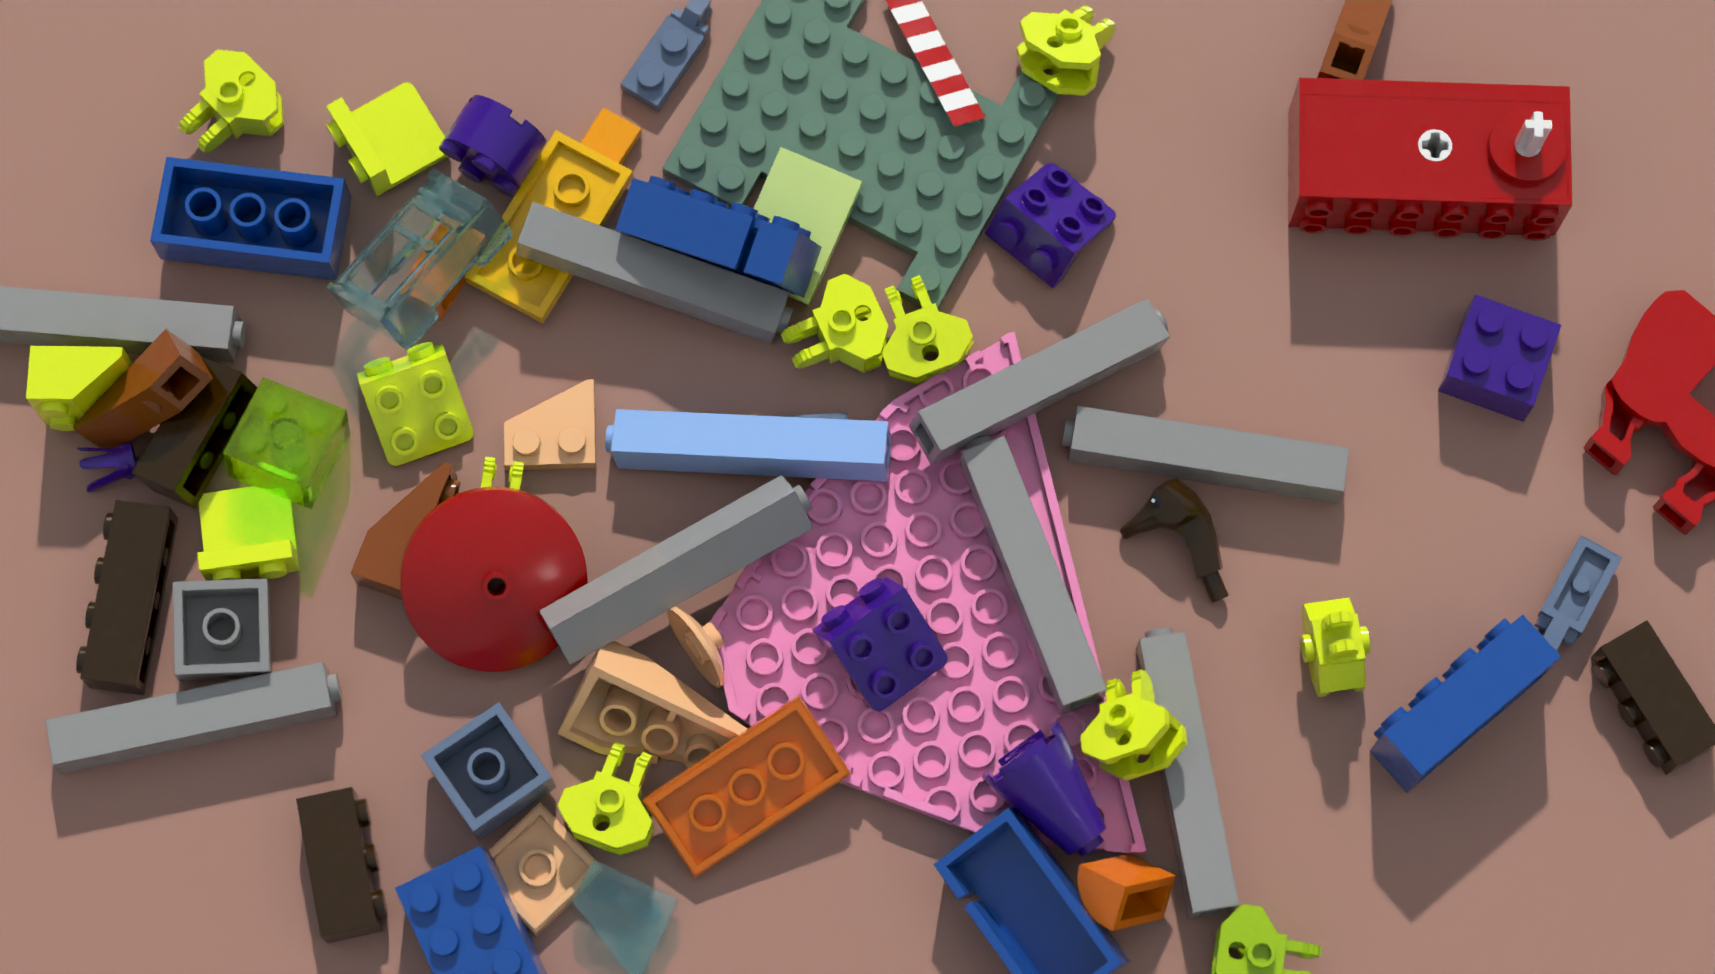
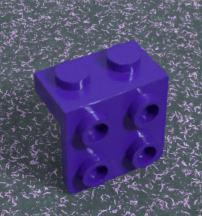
(1049, 222)
(882, 642)

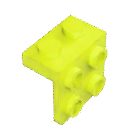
(387, 137)
(415, 403)
(246, 535)

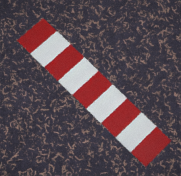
(936, 61)

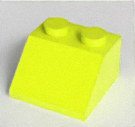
(70, 380)

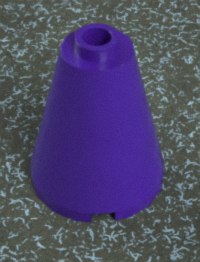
(1050, 791)

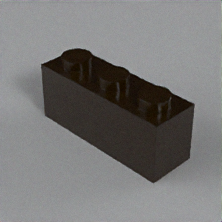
(192, 443)
(1654, 698)
(341, 864)

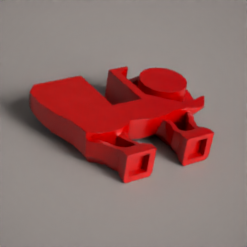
(1653, 388)

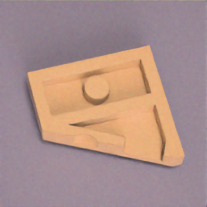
(555, 432)

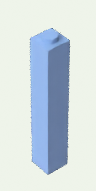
(750, 445)

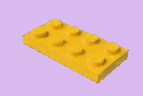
(564, 179)

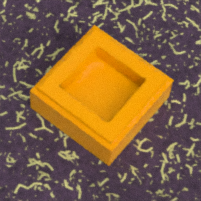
(612, 136)

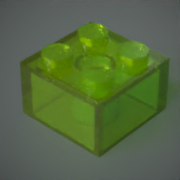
(286, 443)

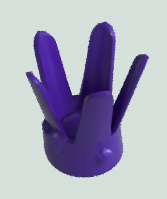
(121, 457)

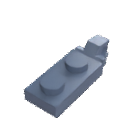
(668, 55)
(1576, 592)

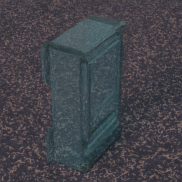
(409, 312)

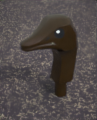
(1180, 509)

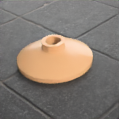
(700, 644)

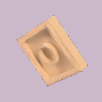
(540, 867)

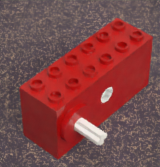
(1429, 158)

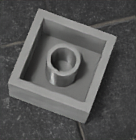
(221, 629)

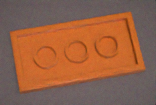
(746, 786)

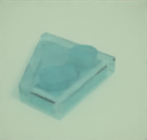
(624, 914)

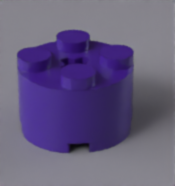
(493, 144)

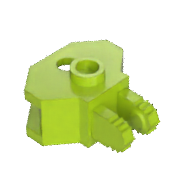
(1258, 943)

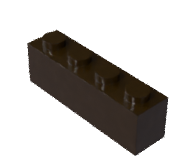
(128, 597)

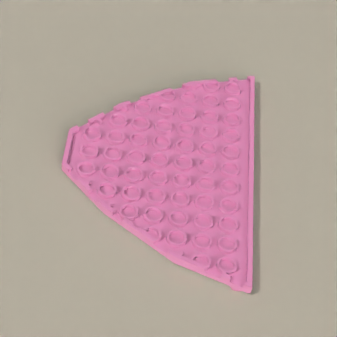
(932, 541)

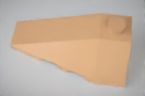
(645, 709)

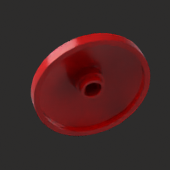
(465, 546)

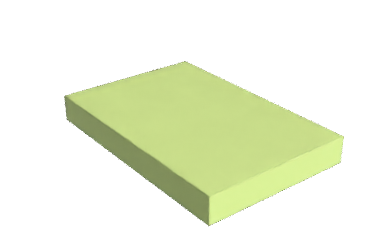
(815, 199)

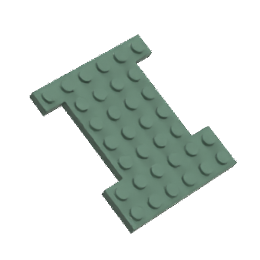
(870, 114)

